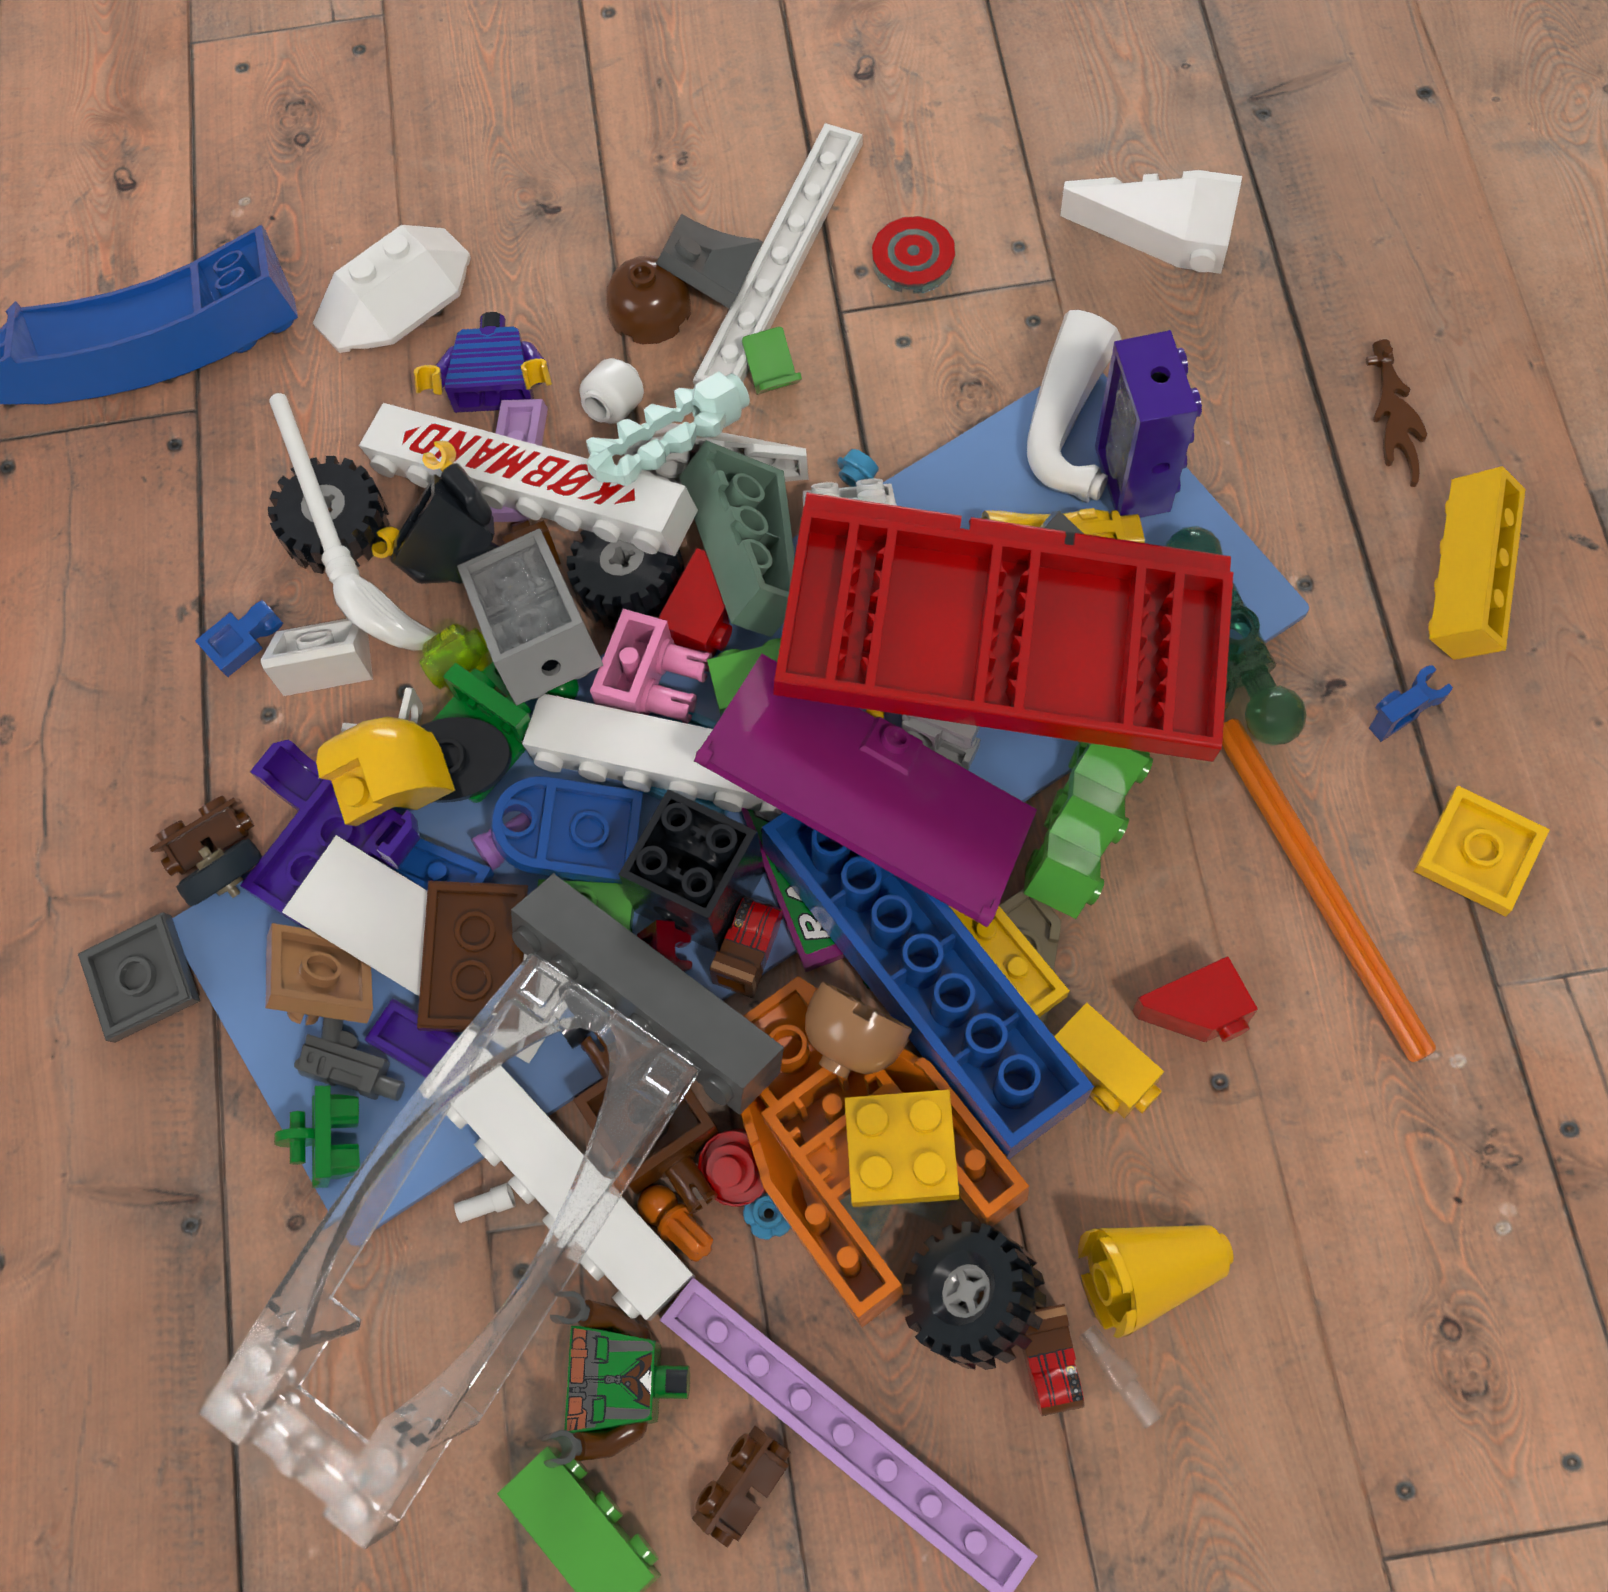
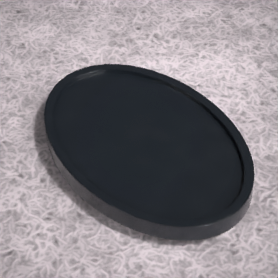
(473, 753)

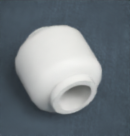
(611, 391)

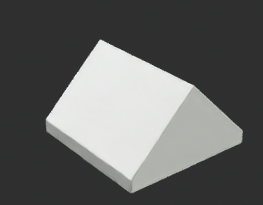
(318, 657)

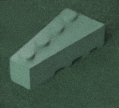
(744, 533)

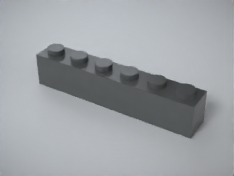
(649, 990)

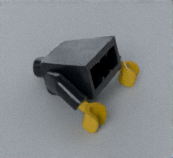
(444, 527)

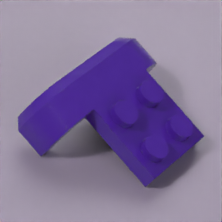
(319, 819)

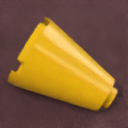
(1149, 1271)

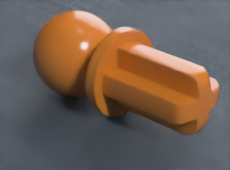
(660, 1208)

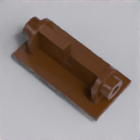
(217, 821)
(725, 1501)

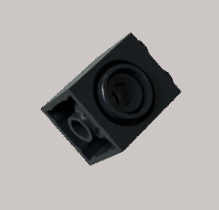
(693, 869)

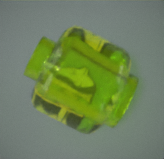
(453, 646)

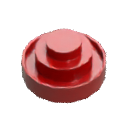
(731, 1168)

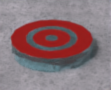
(913, 254)

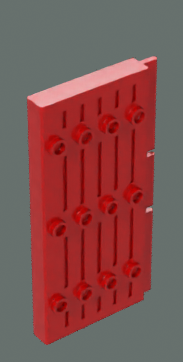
(1008, 627)

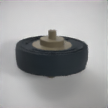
(219, 872)

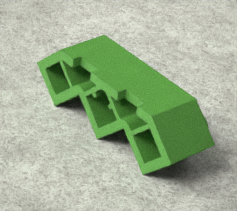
(1082, 825)

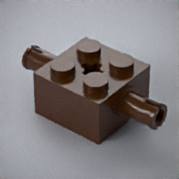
(675, 1147)

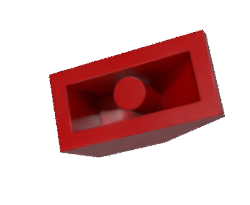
(697, 609)
(1201, 1004)

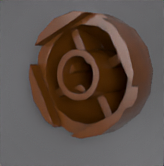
(647, 301)

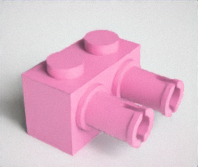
(634, 665)

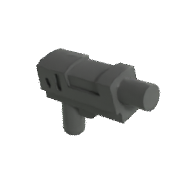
(336, 1061)

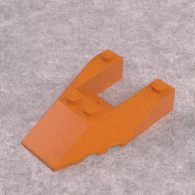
(804, 1160)

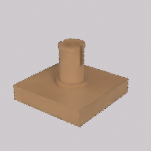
(315, 978)

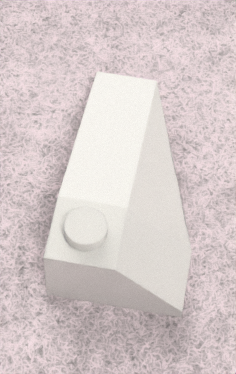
(1170, 219)
(781, 456)

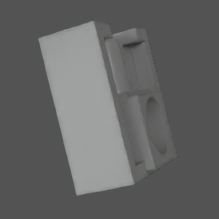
(948, 739)

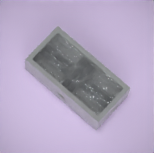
(528, 617)

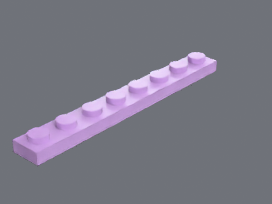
(849, 1440)

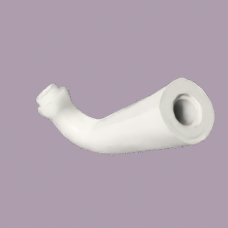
(1073, 369)

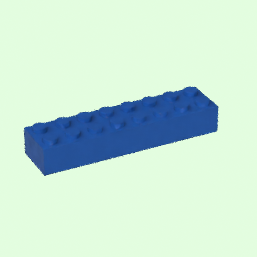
(937, 984)

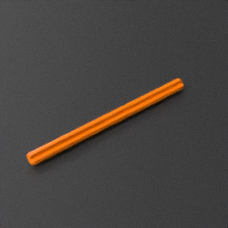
(1327, 893)

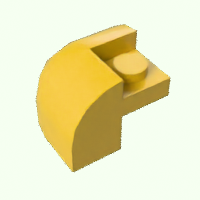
(383, 767)

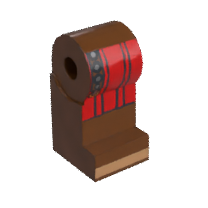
(746, 947)
(1052, 1363)

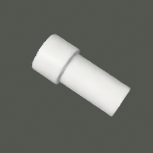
(497, 1199)

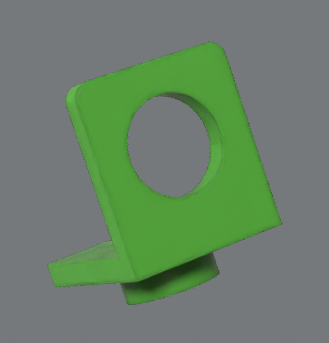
(770, 360)

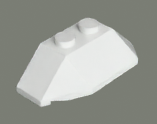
(392, 288)

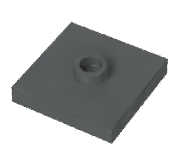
(138, 977)

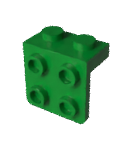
(477, 699)

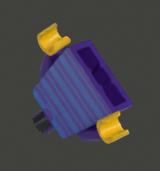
(485, 367)

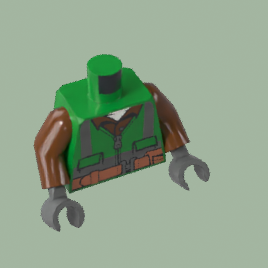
(611, 1381)

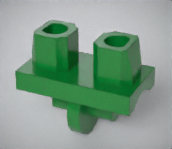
(327, 1159)

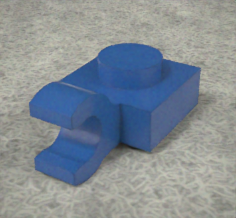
(234, 641)
(1400, 709)

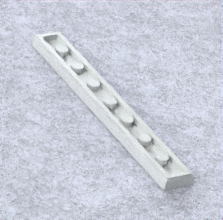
(783, 250)

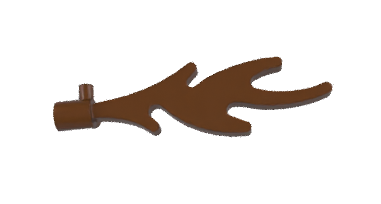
(1400, 414)

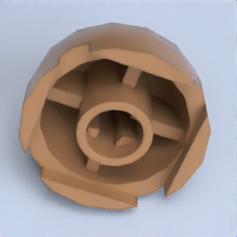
(852, 1033)

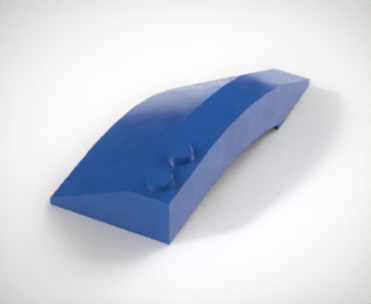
(146, 329)

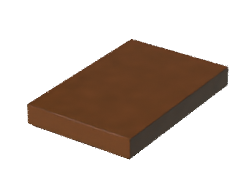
(465, 951)

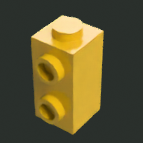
(1112, 1063)

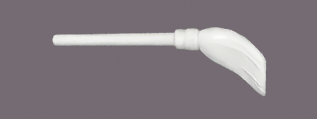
(354, 595)

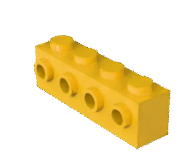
(1477, 564)

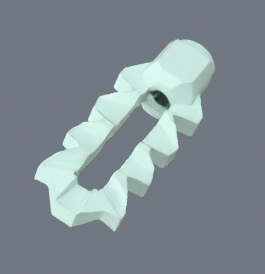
(714, 405)

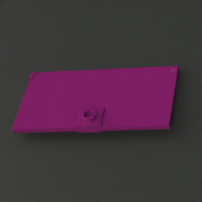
(872, 791)

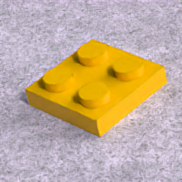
(1481, 851)
(901, 1148)

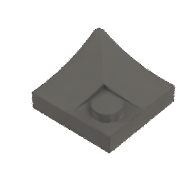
(709, 259)

